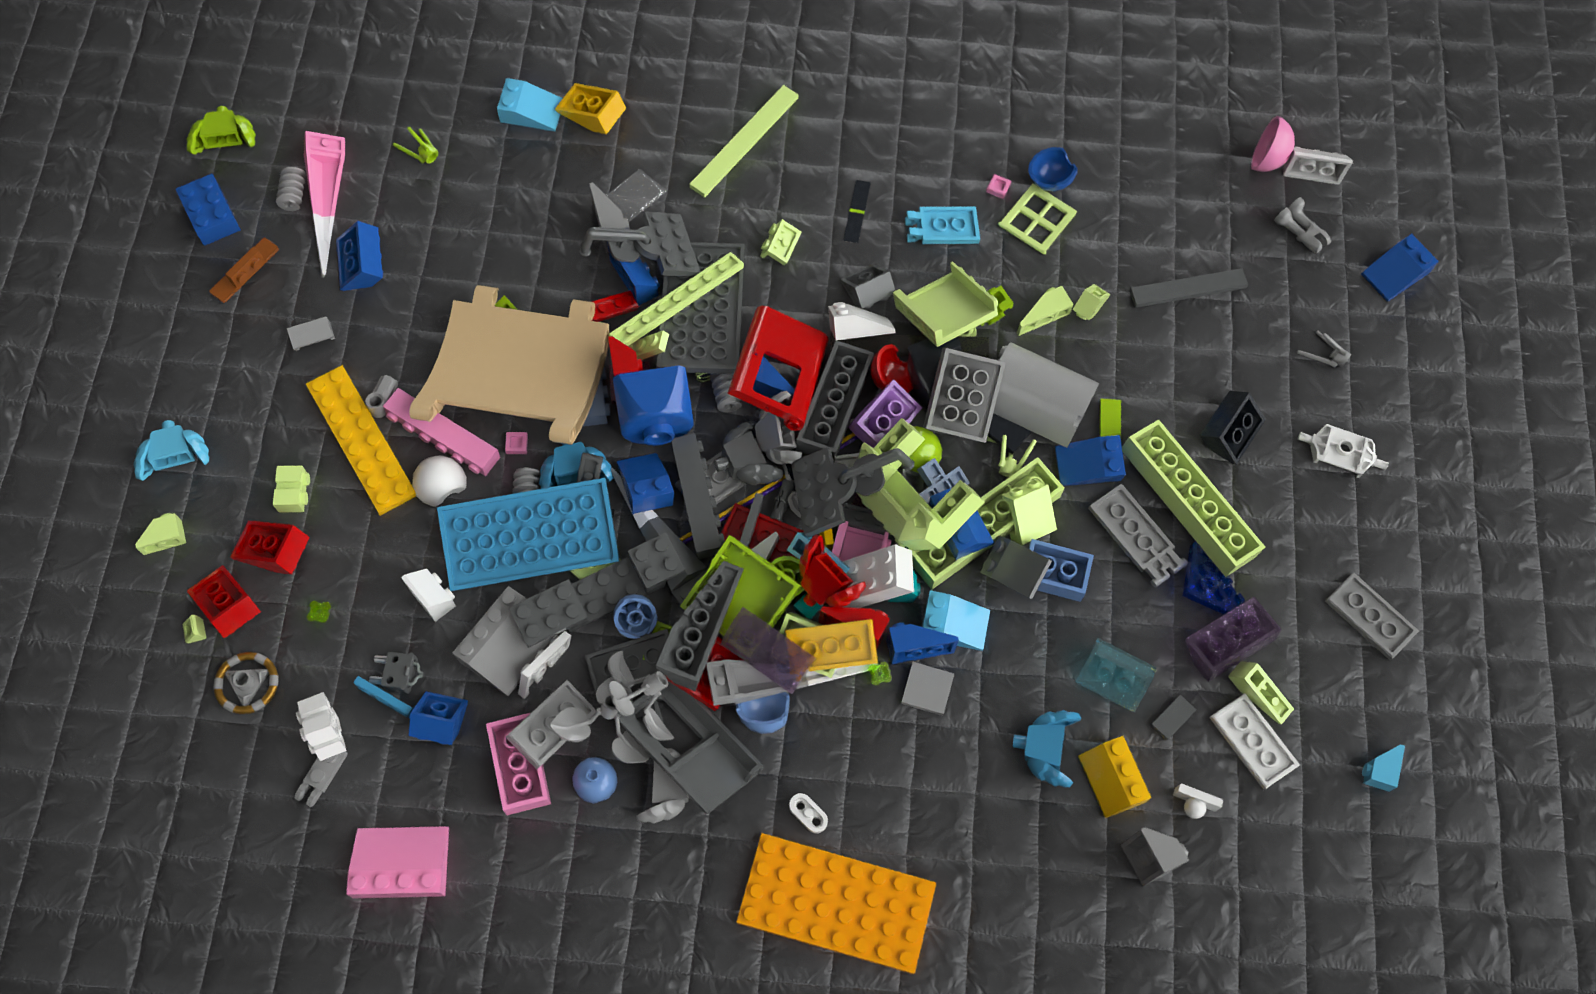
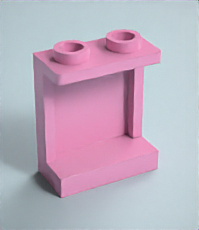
(856, 542)

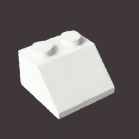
(429, 593)

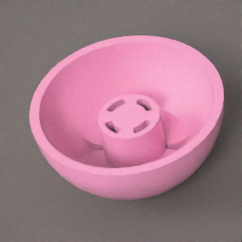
(1273, 146)

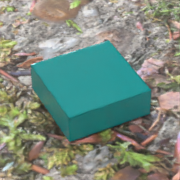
(805, 610)

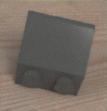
(869, 286)

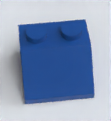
(437, 718)

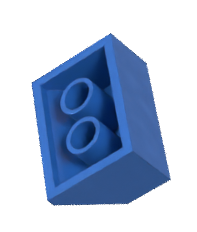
(359, 257)
(636, 278)
(970, 536)

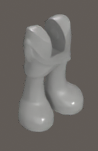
(1313, 237)

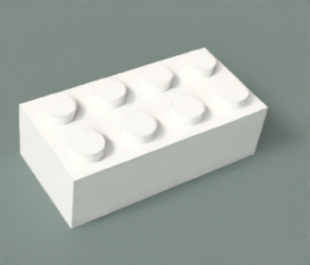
(885, 572)

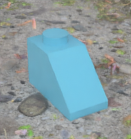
(1384, 770)

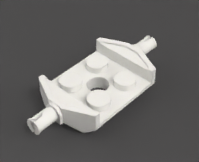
(1327, 448)

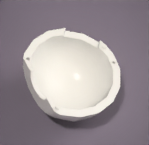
(437, 479)

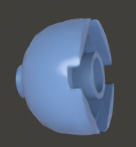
(634, 616)
(594, 780)

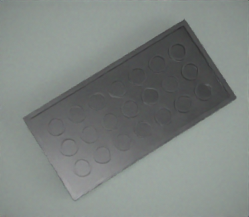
(707, 331)

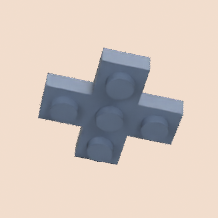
(937, 480)

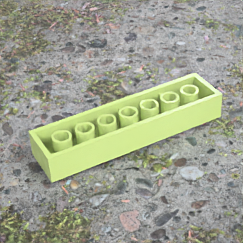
(1192, 498)
(996, 513)

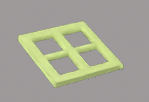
(1038, 218)

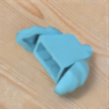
(169, 448)

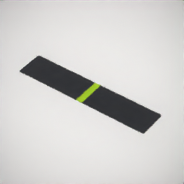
(857, 211)

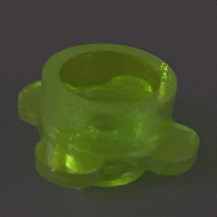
(323, 616)
(883, 668)

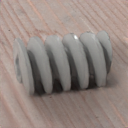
(290, 188)
(721, 385)
(525, 480)

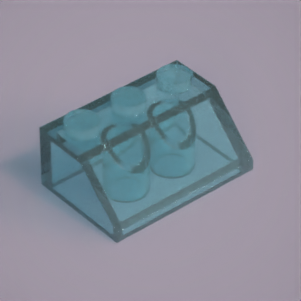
(1116, 675)

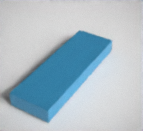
(383, 697)

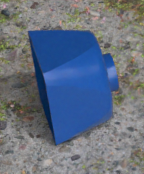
(653, 405)

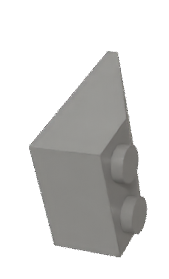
(607, 212)

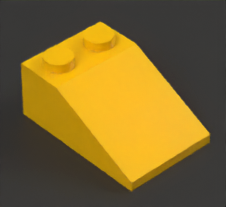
(592, 107)

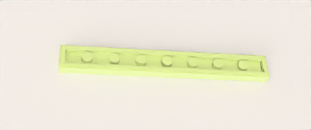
(743, 141)
(677, 299)

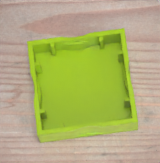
(760, 589)

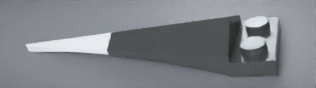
(653, 526)

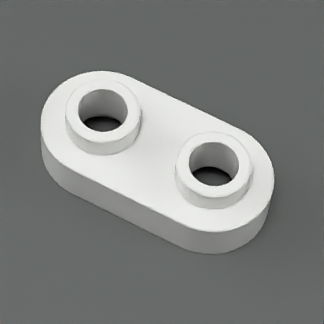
(809, 813)

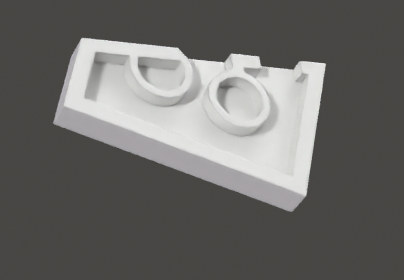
(548, 657)

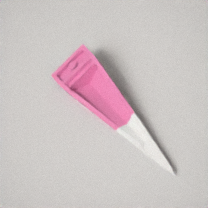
(324, 166)

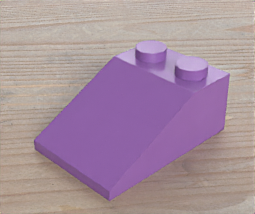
(884, 413)

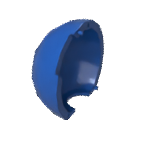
(1052, 169)

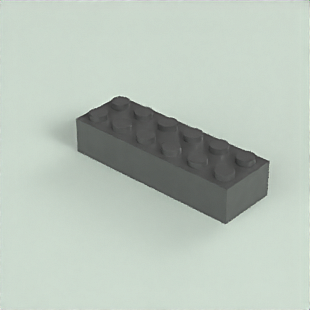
(835, 399)

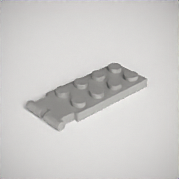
(1137, 534)

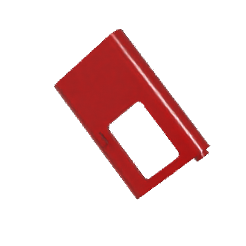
(790, 343)

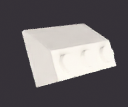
(1317, 165)

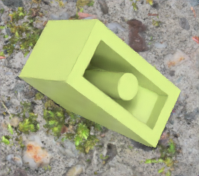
(1090, 302)
(162, 534)

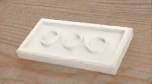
(1254, 741)

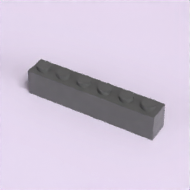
(697, 497)

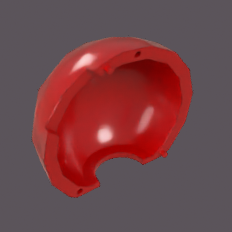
(888, 367)

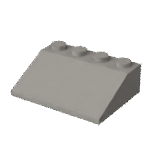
(964, 394)
(497, 647)

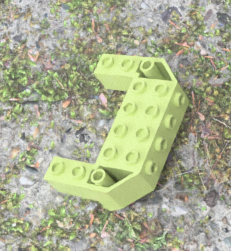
(902, 507)

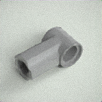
(383, 391)

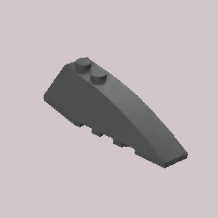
(697, 629)

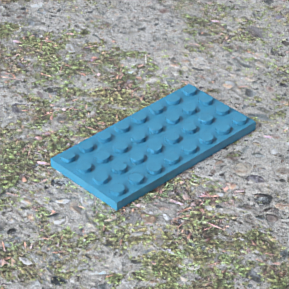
(528, 534)

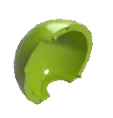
(929, 449)

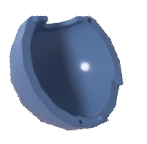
(765, 713)

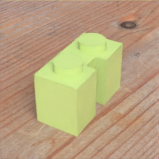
(291, 489)

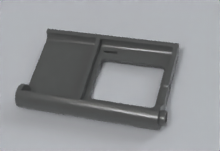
(709, 769)

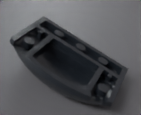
(923, 365)

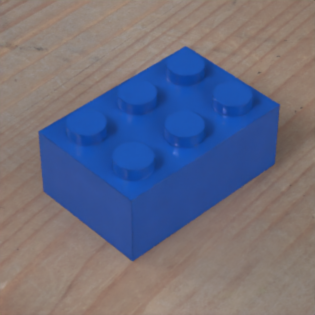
(208, 209)

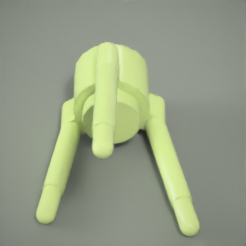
(1008, 465)

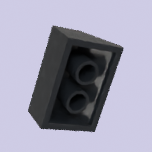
(1233, 426)

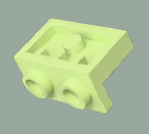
(780, 242)

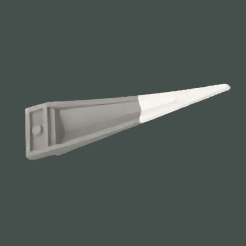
(740, 682)

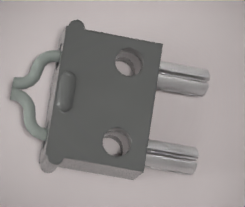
(398, 671)

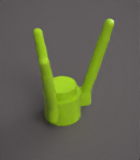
(427, 151)

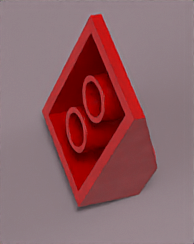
(270, 546)
(223, 601)
(836, 615)

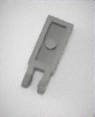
(320, 777)

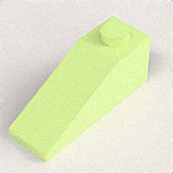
(1050, 307)
(1261, 690)

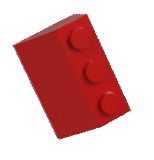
(623, 357)

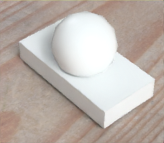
(1197, 801)

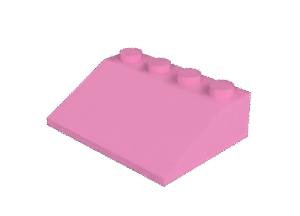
(398, 862)

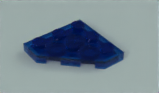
(1207, 584)

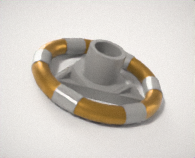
(246, 683)

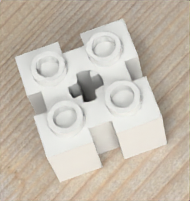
(320, 726)

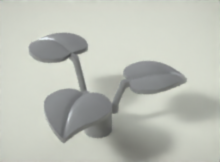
(651, 685)
(573, 726)

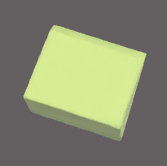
(194, 629)

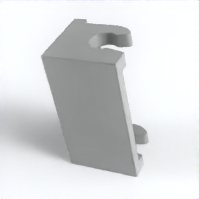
(310, 333)

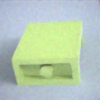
(1031, 511)

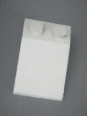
(853, 322)

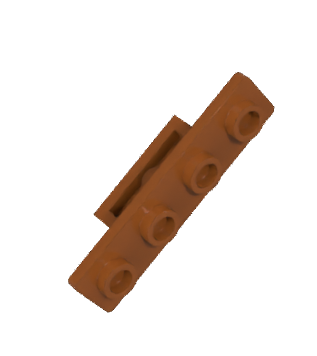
(244, 270)

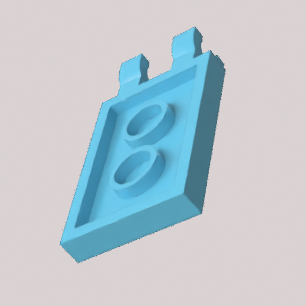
(943, 225)

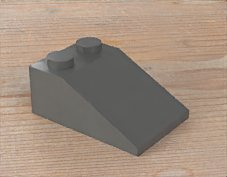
(1016, 566)

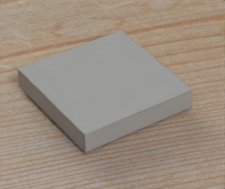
(927, 688)

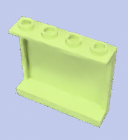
(947, 306)

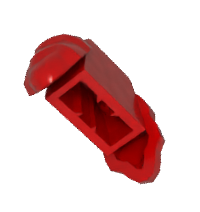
(824, 578)

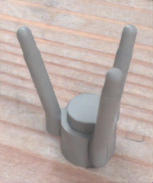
(1339, 355)

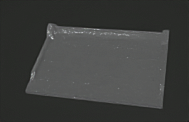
(636, 194)

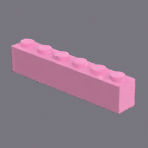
(444, 434)

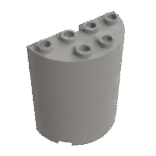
(1042, 394)

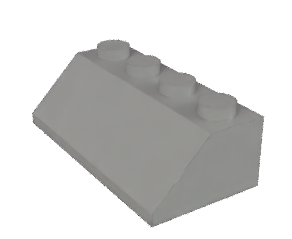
(1153, 854)

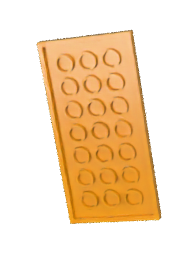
(837, 903)

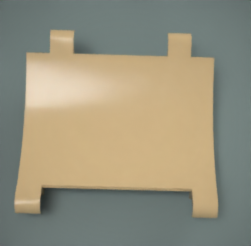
(518, 364)

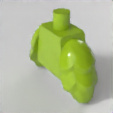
(220, 130)

